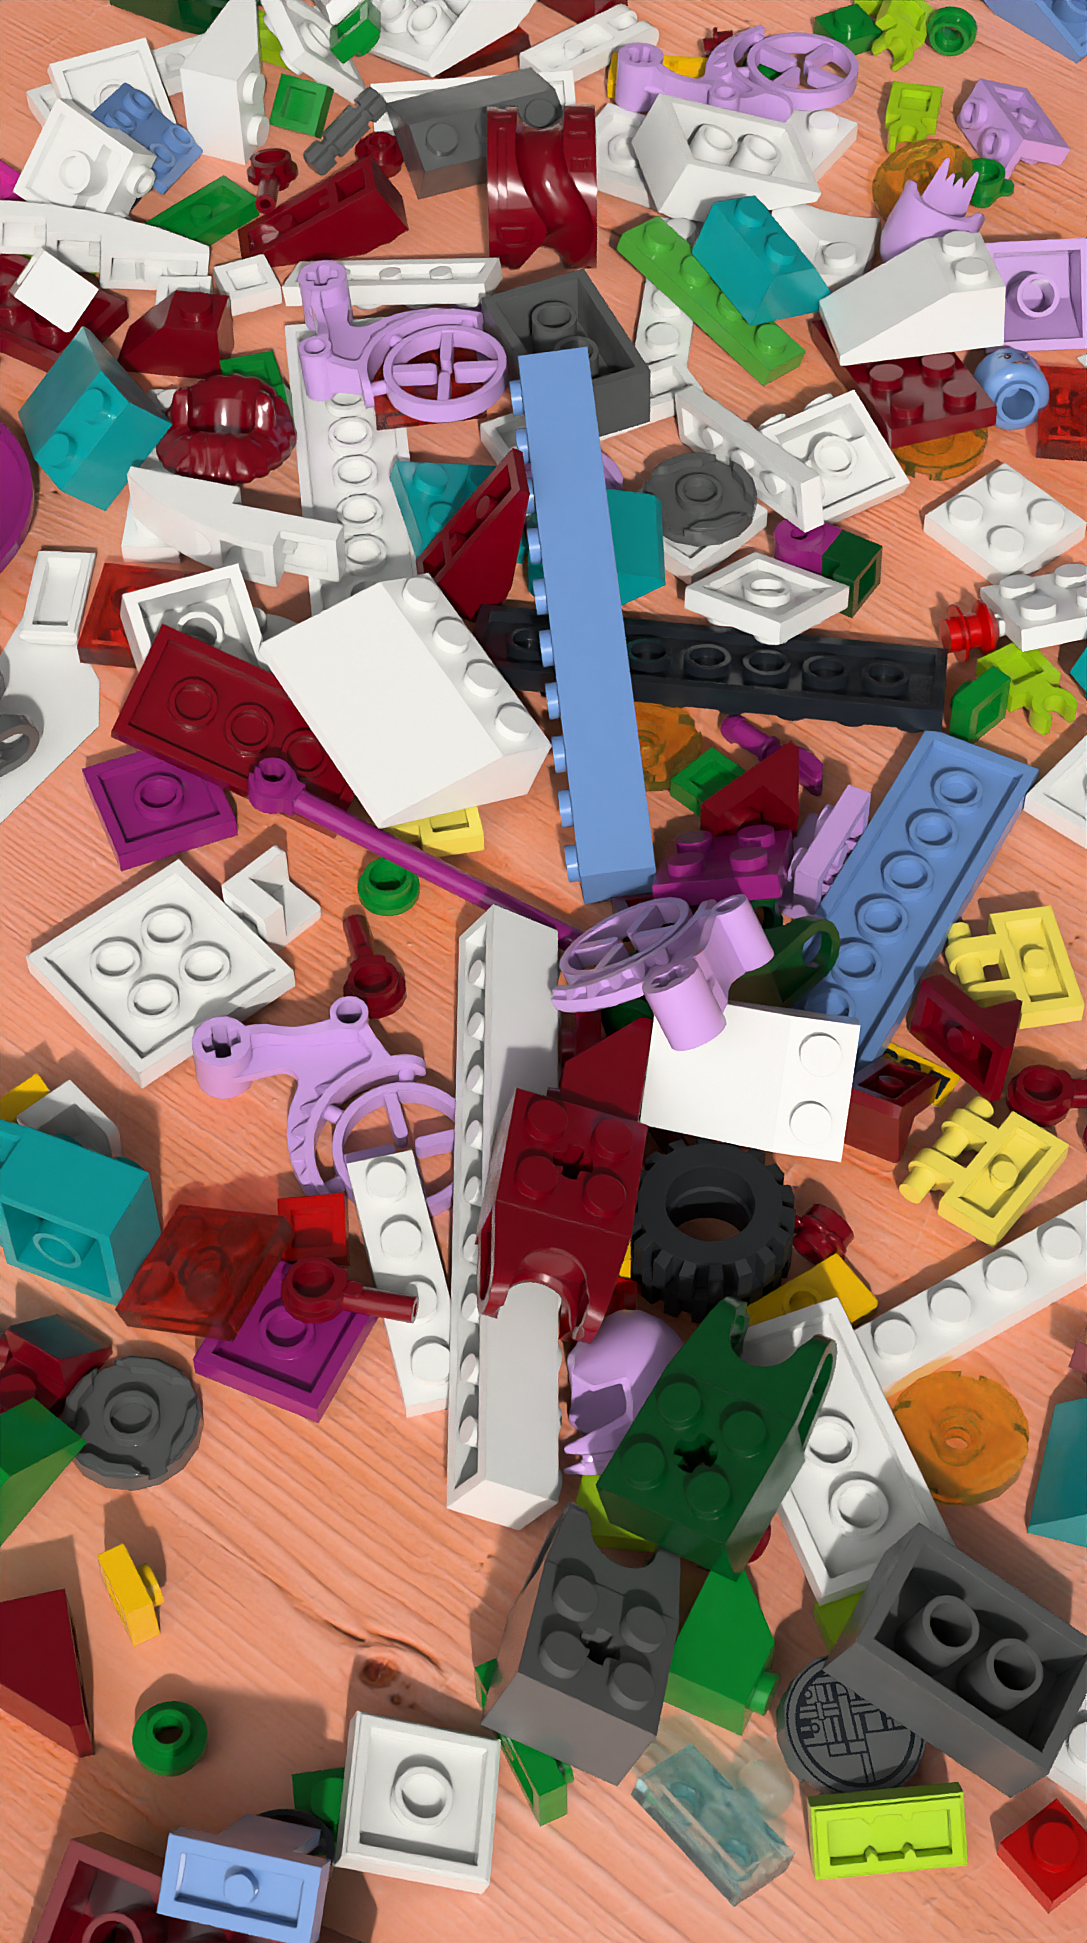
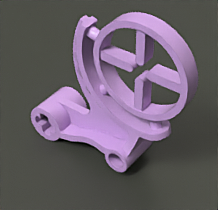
(743, 89)
(349, 356)
(678, 967)
(331, 1066)

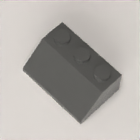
(446, 129)

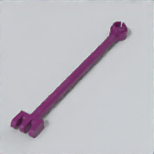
(291, 797)

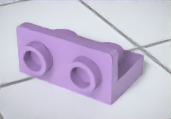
(1010, 126)
(822, 851)

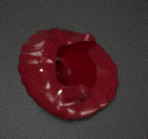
(227, 430)

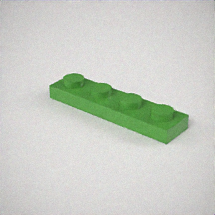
(669, 264)

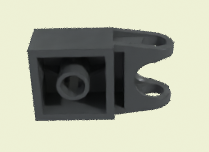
(586, 1653)

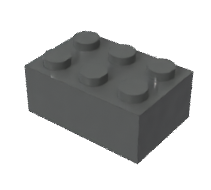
(570, 315)
(964, 1661)

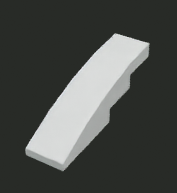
(89, 241)

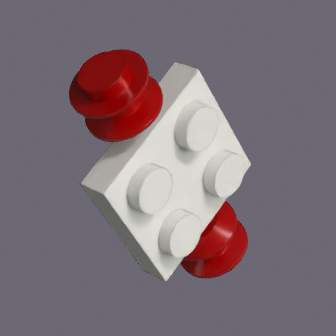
(1026, 609)

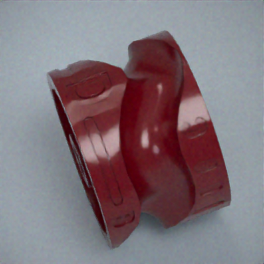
(542, 187)

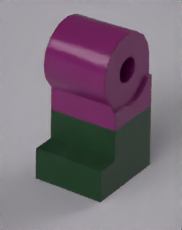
(833, 555)

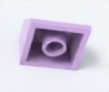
(1043, 293)

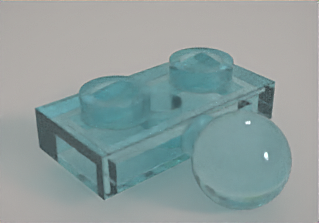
(719, 1824)

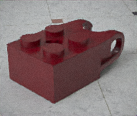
(558, 1206)

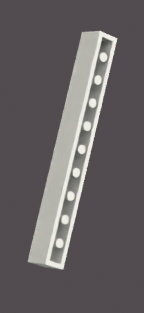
(507, 1366)

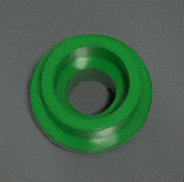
(949, 41)
(383, 876)
(176, 1757)

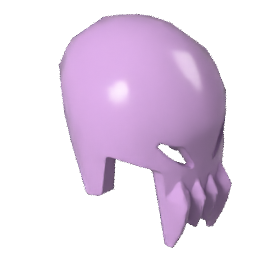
(931, 215)
(613, 1381)

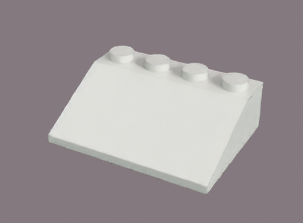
(441, 33)
(408, 703)

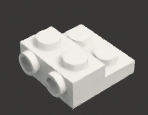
(85, 165)
(844, 449)

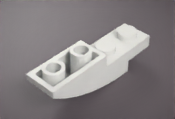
(218, 531)

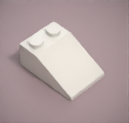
(227, 86)
(716, 154)
(920, 303)
(204, 606)
(763, 1083)

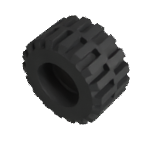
(720, 1185)

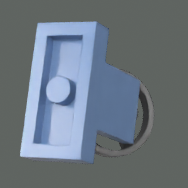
(252, 1875)

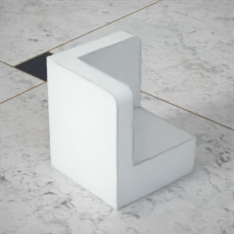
(53, 290)
(269, 901)
(74, 1115)

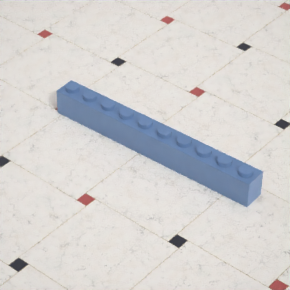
(586, 628)

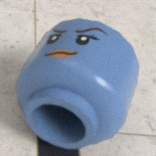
(1014, 385)

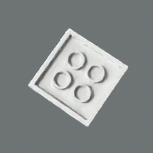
(158, 969)

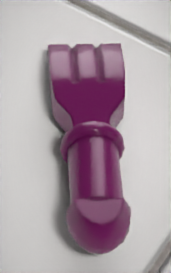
(738, 731)

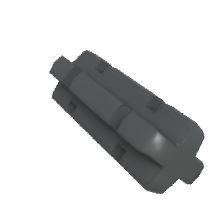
(345, 131)

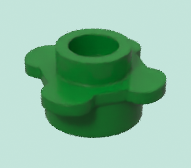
(990, 183)

